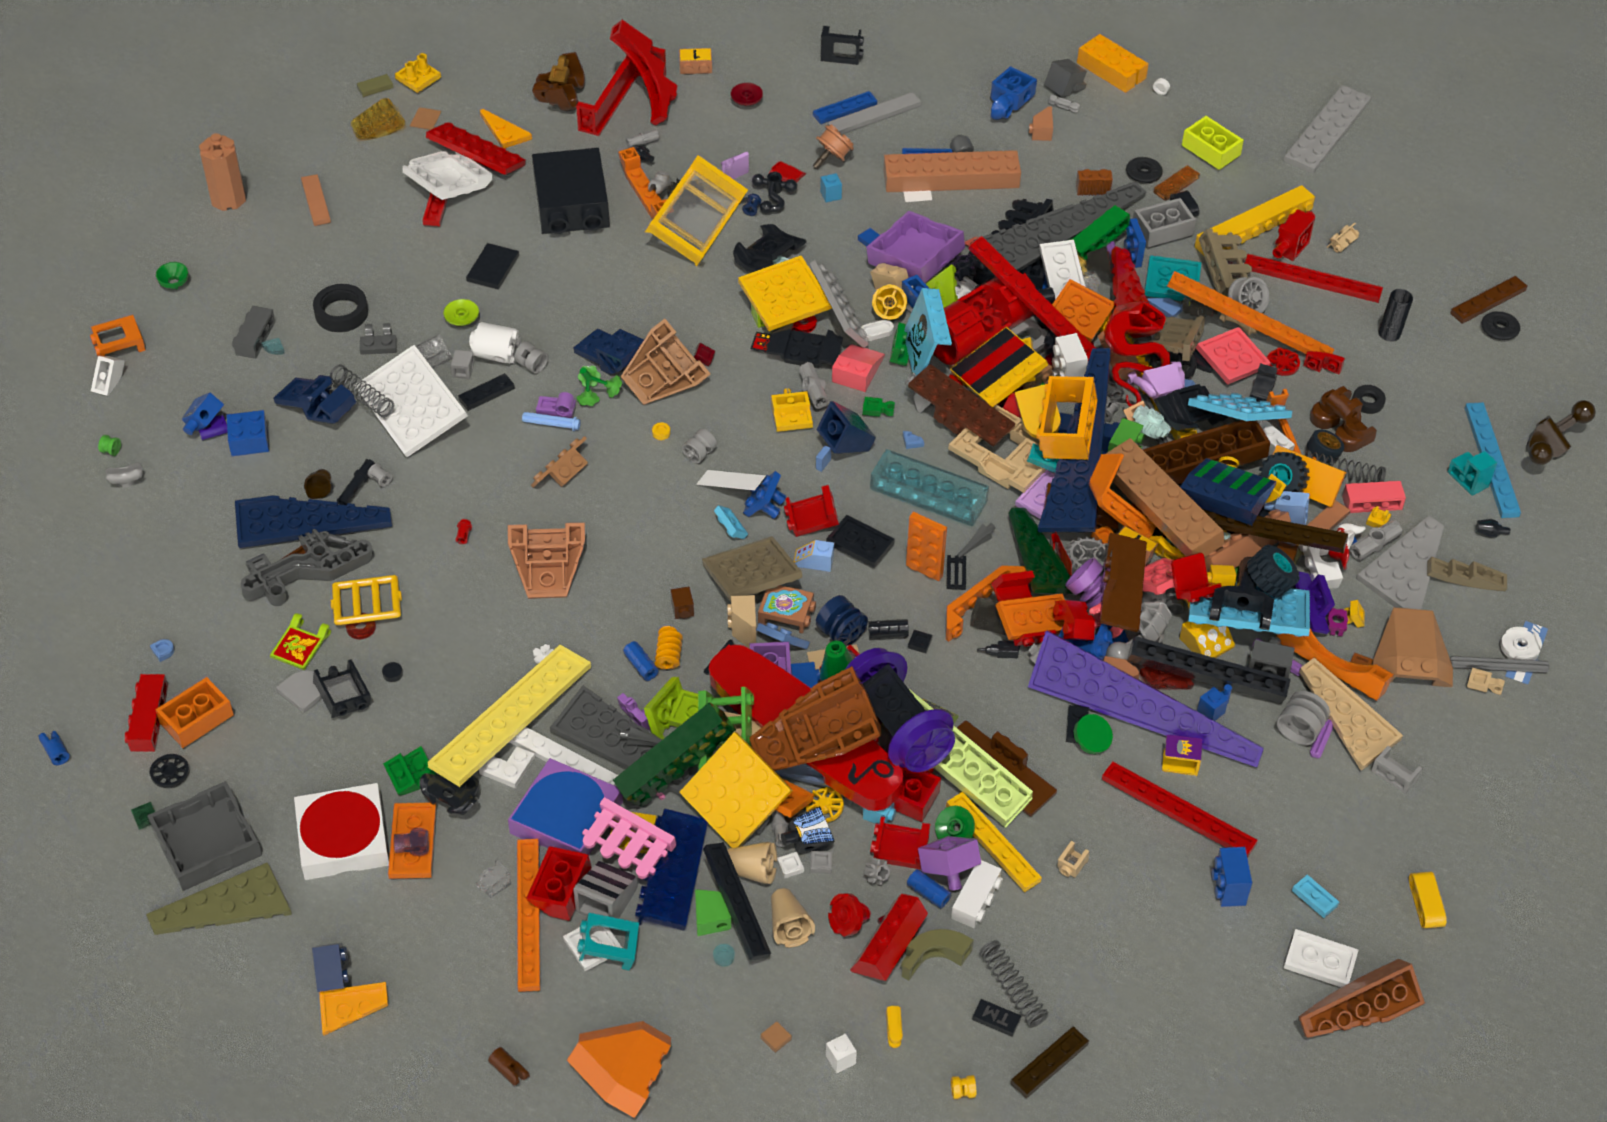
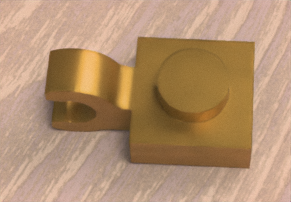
(560, 73)

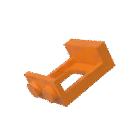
(132, 336)

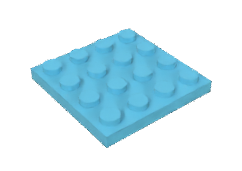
(1240, 408)

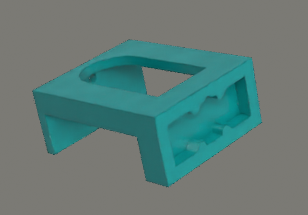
(589, 947)

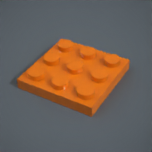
(1083, 308)

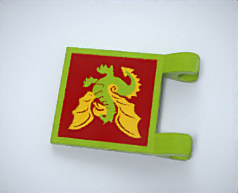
(297, 645)

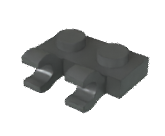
(378, 344)

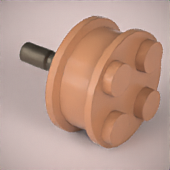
(834, 144)

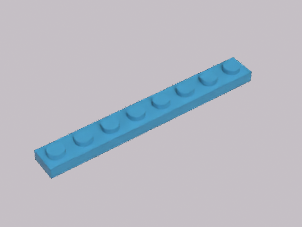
(1486, 441)

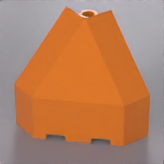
(621, 1062)

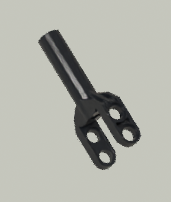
(1243, 597)

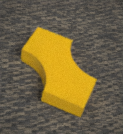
(1165, 549)

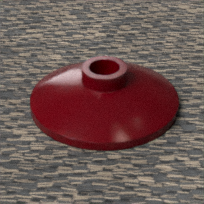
(746, 93)

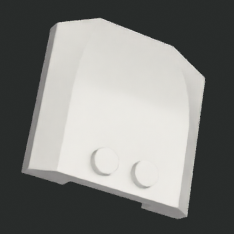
(447, 174)

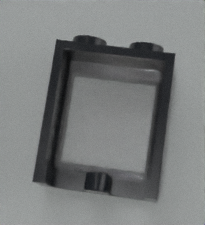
(343, 690)

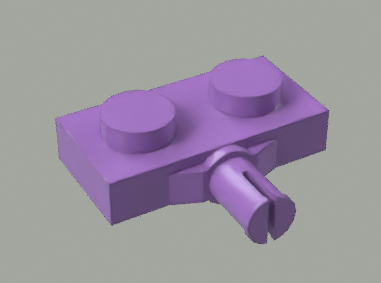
(631, 708)

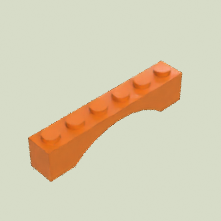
(1367, 678)

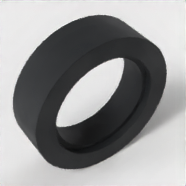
(345, 322)

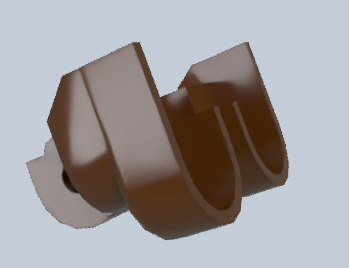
(560, 94)
(1336, 406)

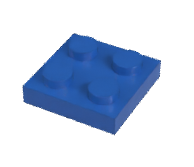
(1135, 242)

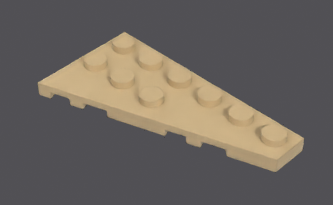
(1356, 723)

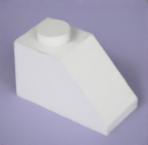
(107, 374)

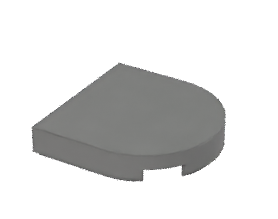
(300, 690)

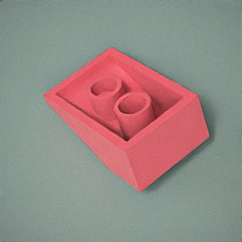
(856, 367)

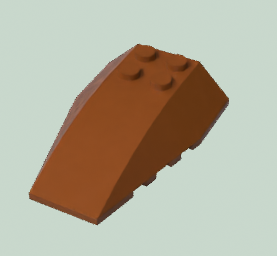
(820, 725)

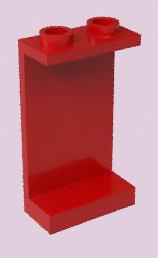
(1012, 587)

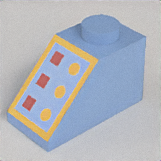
(815, 555)

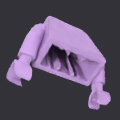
(1160, 380)

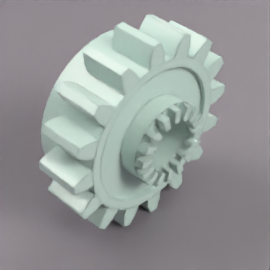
(1153, 423)

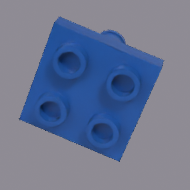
(762, 495)

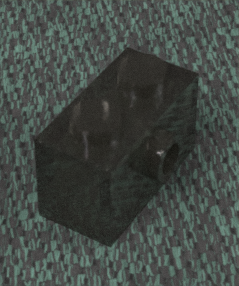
(986, 616)

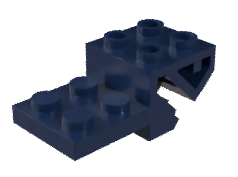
(608, 350)
(316, 399)

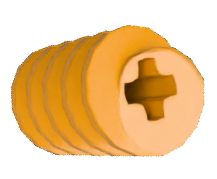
(668, 648)

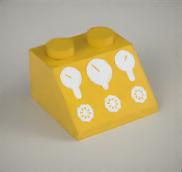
(1207, 639)

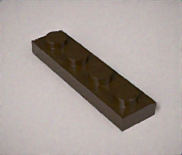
(1049, 1062)

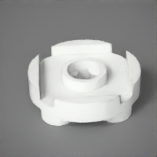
(1512, 650)

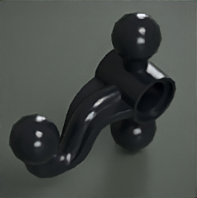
(774, 187)

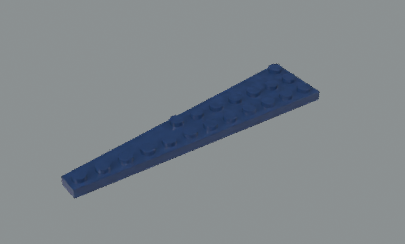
(1070, 499)

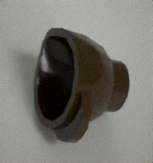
(318, 484)

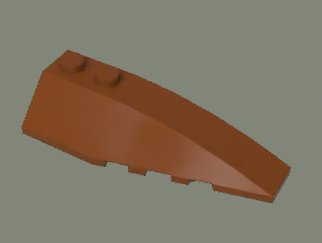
(1367, 1000)

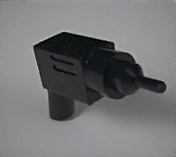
(1003, 649)

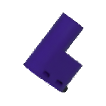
(217, 427)

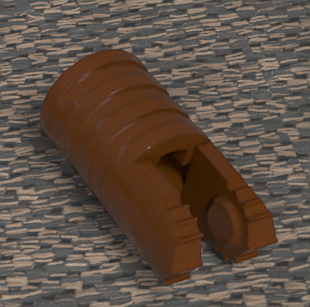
(508, 1066)

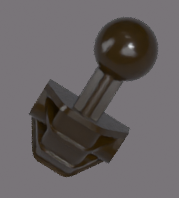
(1548, 437)

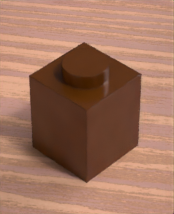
(682, 602)

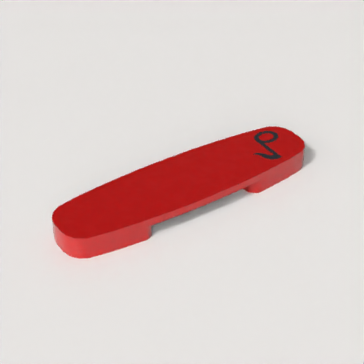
(860, 775)

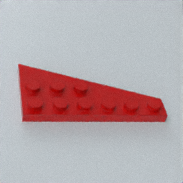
(1126, 281)

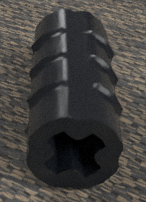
(888, 628)

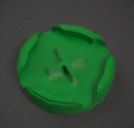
(1093, 734)

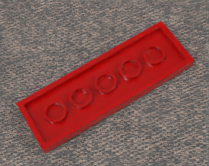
(476, 148)

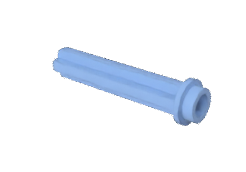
(550, 420)

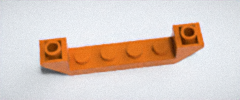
(638, 180)
(983, 589)

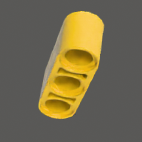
(1427, 900)

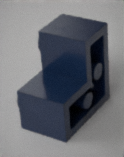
(329, 966)

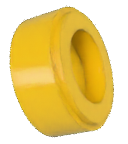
(661, 431)

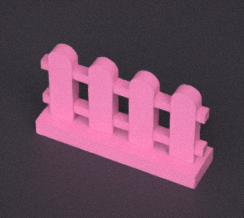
(628, 821)

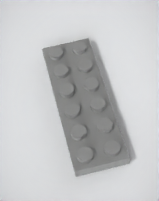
(839, 303)

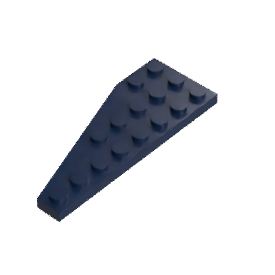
(283, 520)

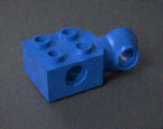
(1011, 92)

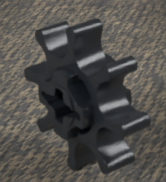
(966, 265)

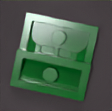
(407, 770)

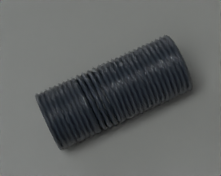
(1395, 315)

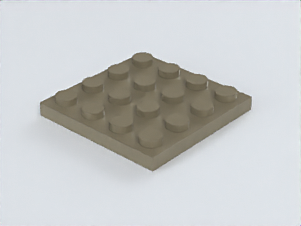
(752, 568)

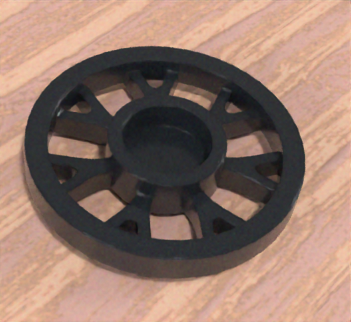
(169, 770)

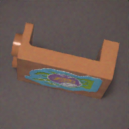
(787, 606)

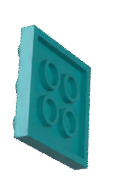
(1160, 272)

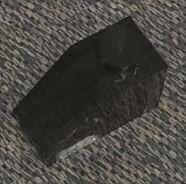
(1101, 262)

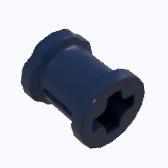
(746, 207)

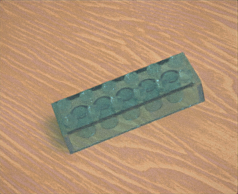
(929, 487)

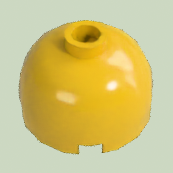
(884, 296)

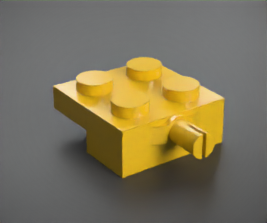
(791, 411)

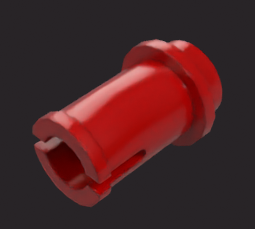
(464, 527)

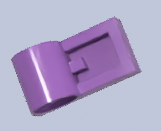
(561, 406)

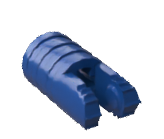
(54, 748)

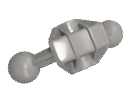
(1153, 621)

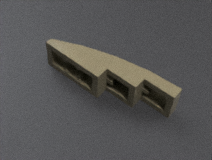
(1470, 575)

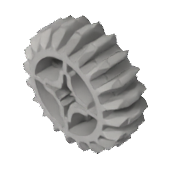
(1084, 550)

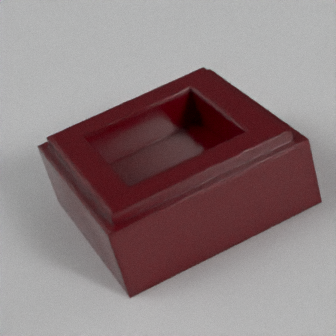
(704, 354)

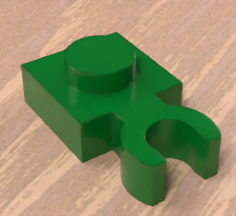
(875, 407)

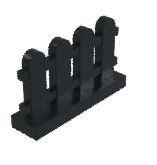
(1018, 216)

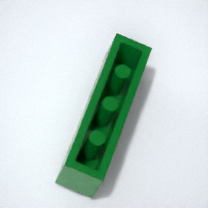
(1102, 231)

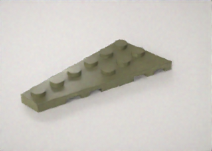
(228, 902)

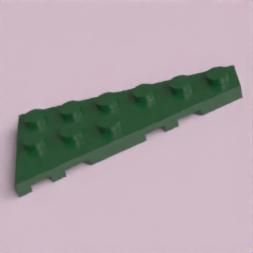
(1038, 555)

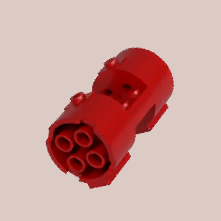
(980, 317)

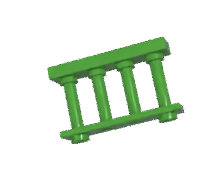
(746, 701)

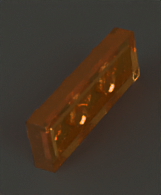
(1176, 182)

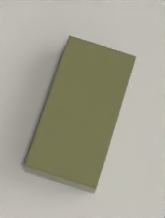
(374, 85)

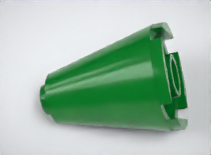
(835, 659)

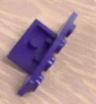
(1320, 600)

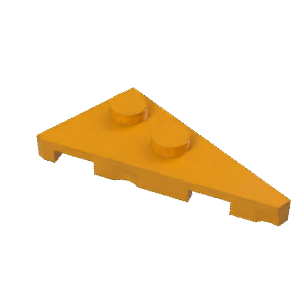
(504, 131)

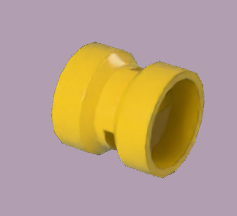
(968, 1084)

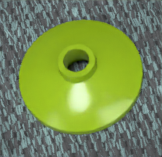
(461, 312)

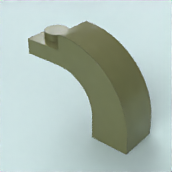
(936, 943)

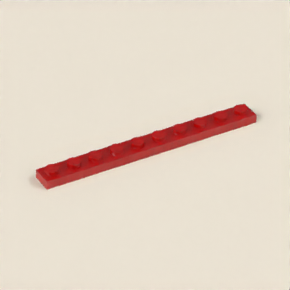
(1026, 292)

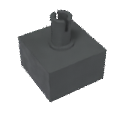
(1272, 657)

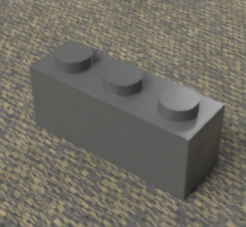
(253, 332)

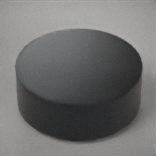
(392, 672)

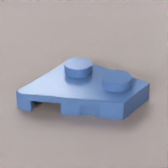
(783, 635)

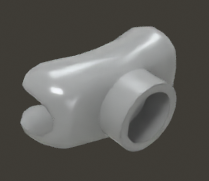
(660, 182)
(124, 475)

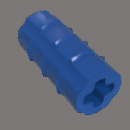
(640, 661)
(929, 888)

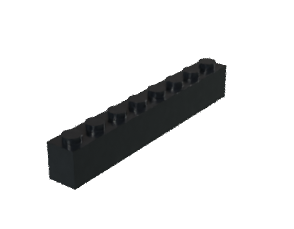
(1208, 669)

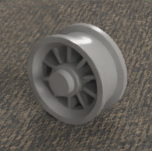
(1250, 292)

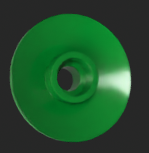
(948, 819)

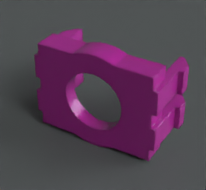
(1333, 626)

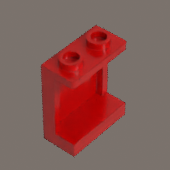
(812, 513)
(899, 843)

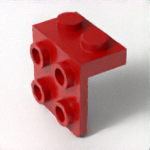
(1191, 578)

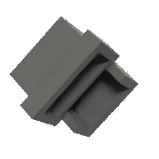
(1065, 77)

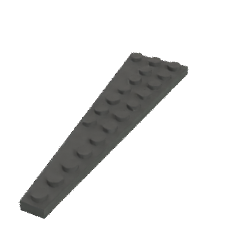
(1021, 242)
(598, 727)

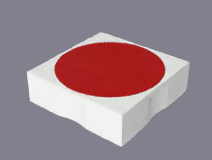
(341, 831)

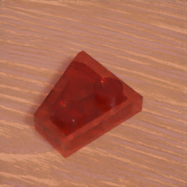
(1164, 680)

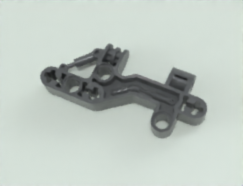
(270, 578)

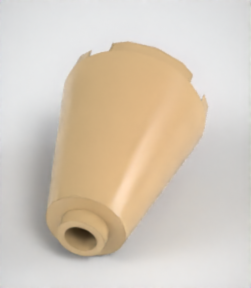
(755, 861)
(789, 919)

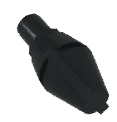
(644, 153)
(1491, 528)

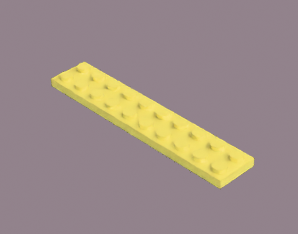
(509, 715)

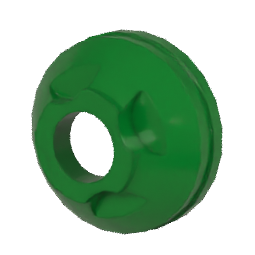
(172, 271)

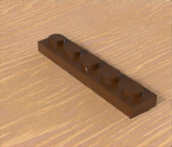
(1488, 299)

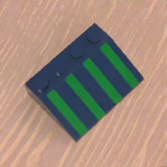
(1228, 490)

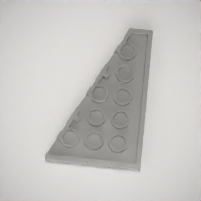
(1402, 570)

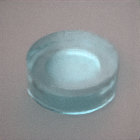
(723, 955)

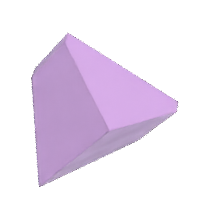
(736, 165)

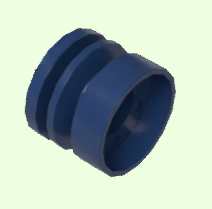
(841, 620)

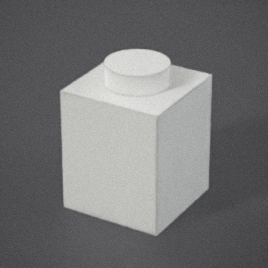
(841, 1053)

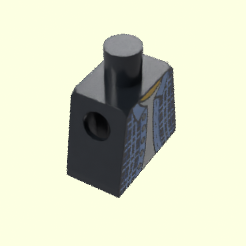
(809, 832)

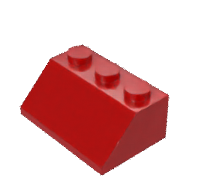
(555, 882)

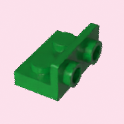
(899, 349)

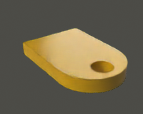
(1030, 407)

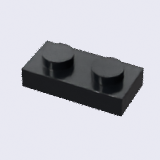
(1074, 714)

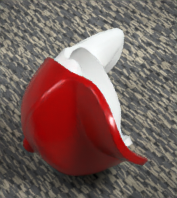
(1351, 529)

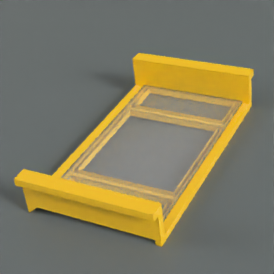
(697, 210)

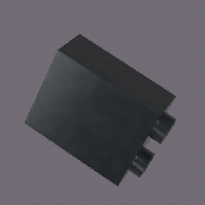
(570, 190)

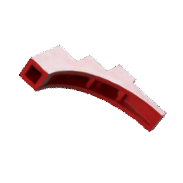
(651, 68)

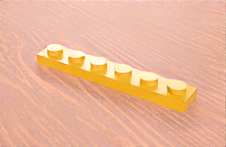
(998, 846)

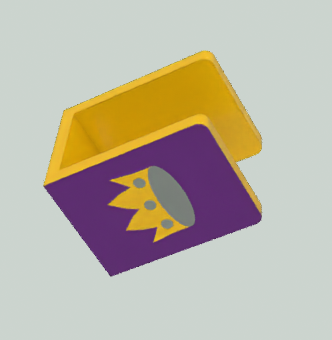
(1182, 755)

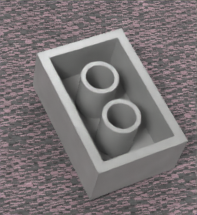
(1165, 222)

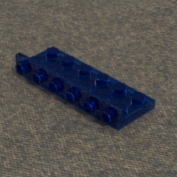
(670, 890)

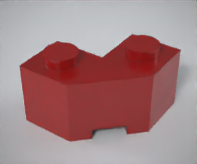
(1077, 622)

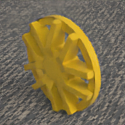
(826, 803)

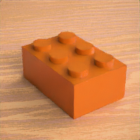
(194, 712)

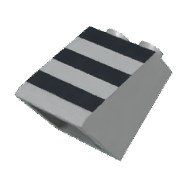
(604, 890)

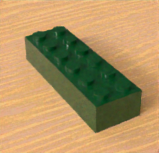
(674, 755)

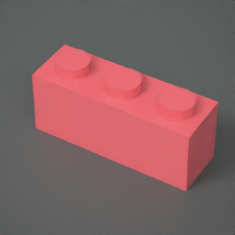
(1366, 496)

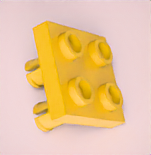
(418, 74)

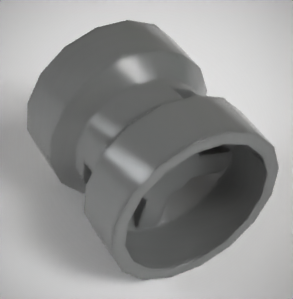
(1175, 605)

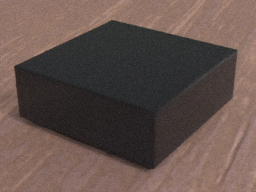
(920, 641)

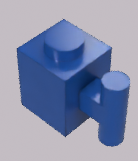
(1214, 703)

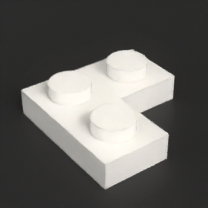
(509, 771)

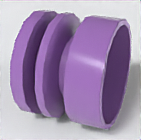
(1089, 581)

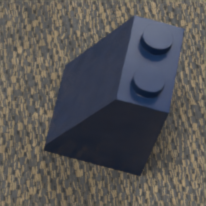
(845, 430)

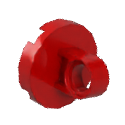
(847, 914)

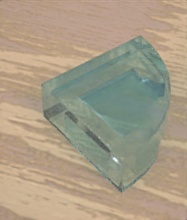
(273, 346)

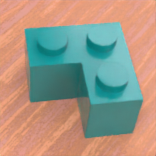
(1473, 472)

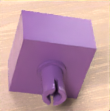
(949, 858)

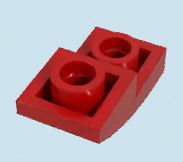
(1317, 360)

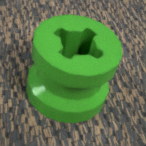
(109, 445)

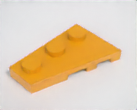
(350, 1004)

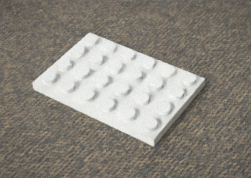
(420, 399)

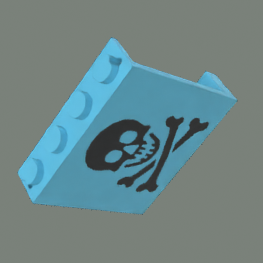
(926, 329)

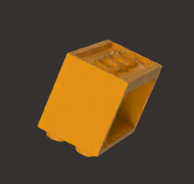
(1062, 444)

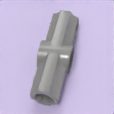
(813, 385)
(1375, 539)

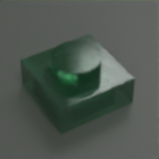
(140, 815)

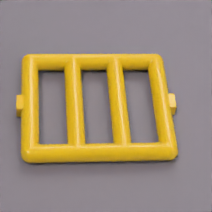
(355, 585)

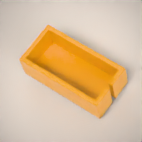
(1112, 63)

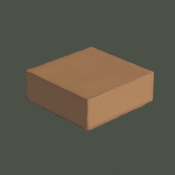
(776, 1037)

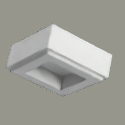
(790, 865)

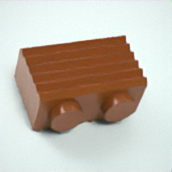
(1093, 182)

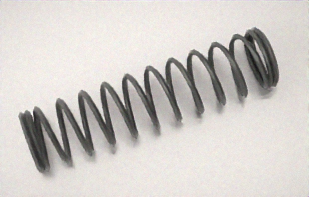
(379, 405)
(1382, 472)
(1034, 1014)

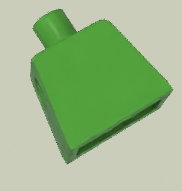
(711, 912)

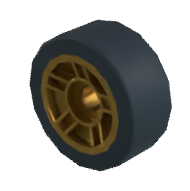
(1325, 443)

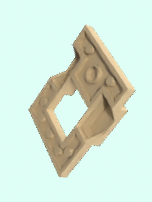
(1007, 472)

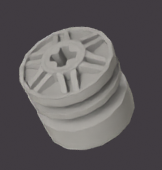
(1303, 718)

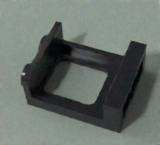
(827, 46)

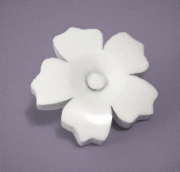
(541, 653)

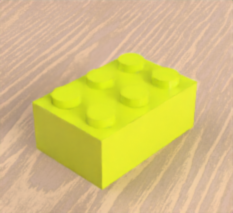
(1212, 142)

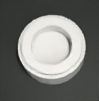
(1161, 86)

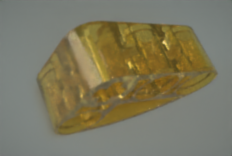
(378, 120)

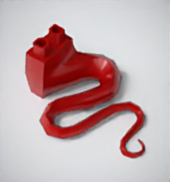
(1136, 320)

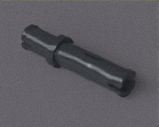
(359, 478)

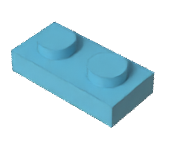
(730, 521)
(1315, 896)

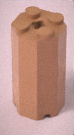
(222, 172)

